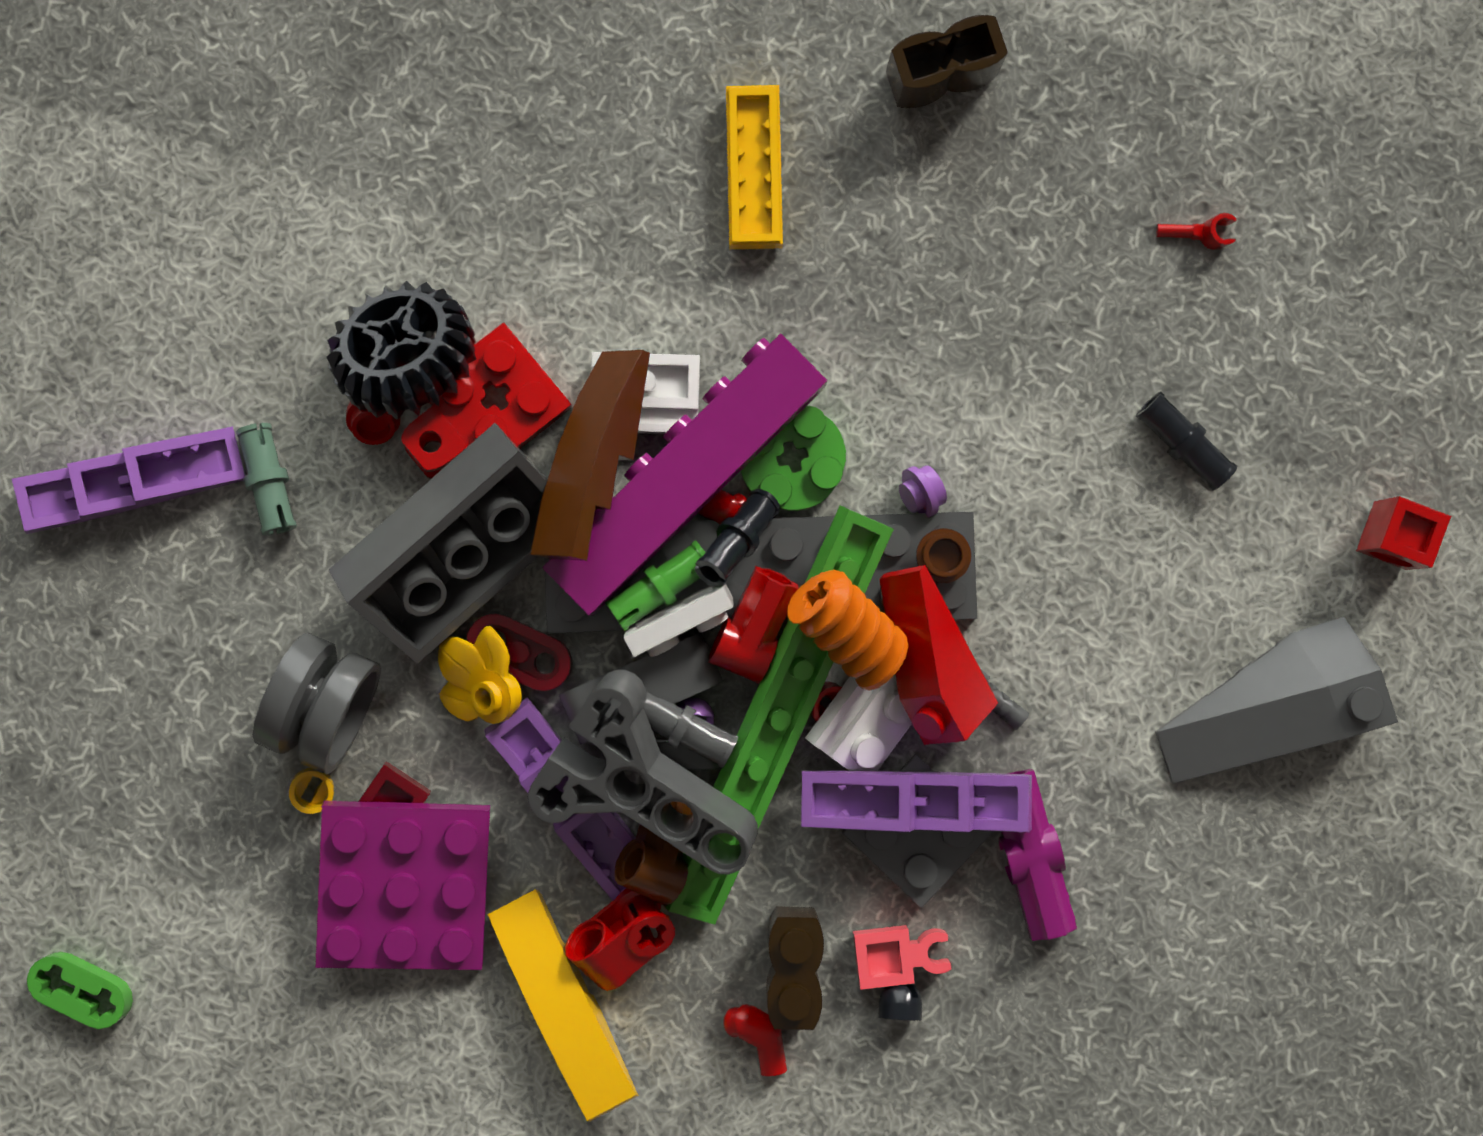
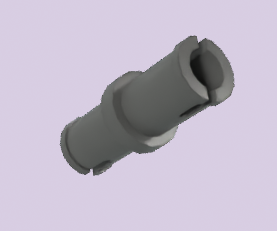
(688, 730)

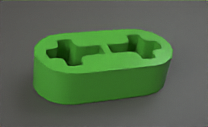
(73, 1001)

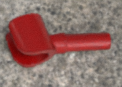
(1204, 232)

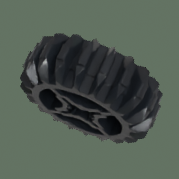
(406, 363)

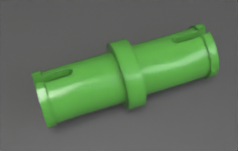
(656, 587)

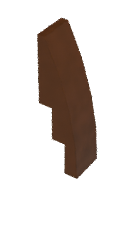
(586, 460)

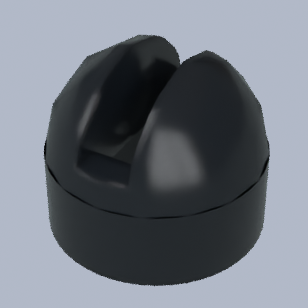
(900, 1003)

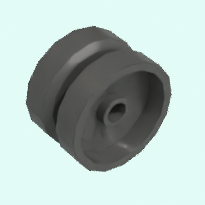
(316, 703)

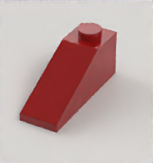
(939, 676)

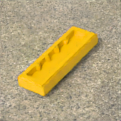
(754, 167)

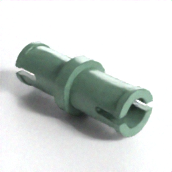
(266, 479)

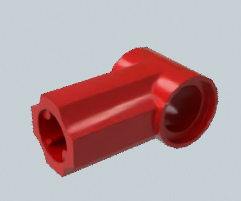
(749, 637)

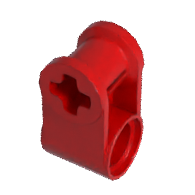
(619, 941)

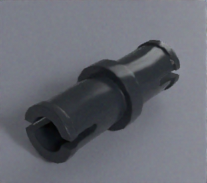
(1186, 441)
(737, 538)

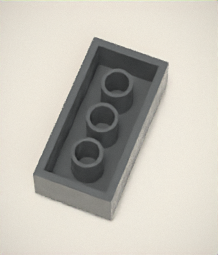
(447, 546)

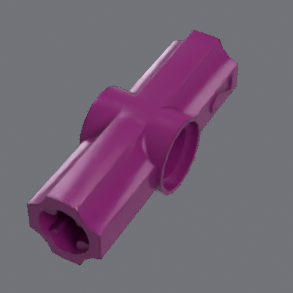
(1036, 871)

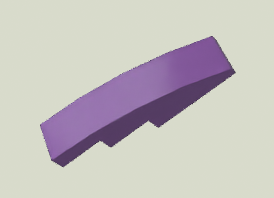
(128, 479)
(916, 801)
(593, 838)

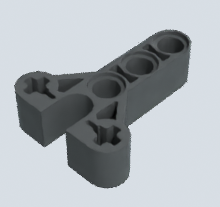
(603, 787)

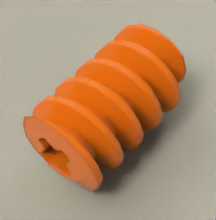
(849, 628)

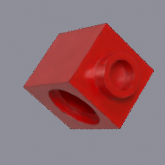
(1403, 533)

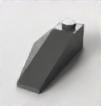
(1294, 697)

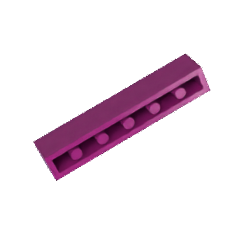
(690, 469)

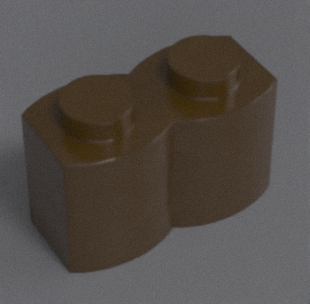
(953, 61)
(793, 979)

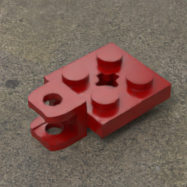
(461, 418)

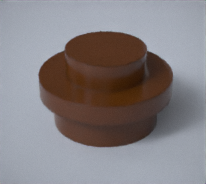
(944, 554)

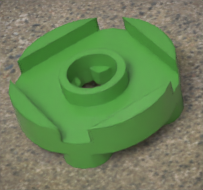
(819, 472)

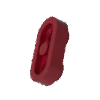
(524, 647)

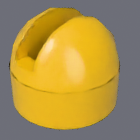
(323, 792)

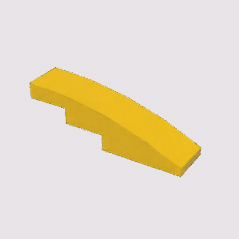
(562, 1006)

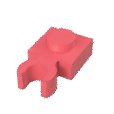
(888, 955)

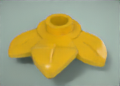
(478, 678)

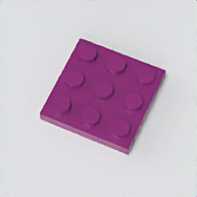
(402, 885)

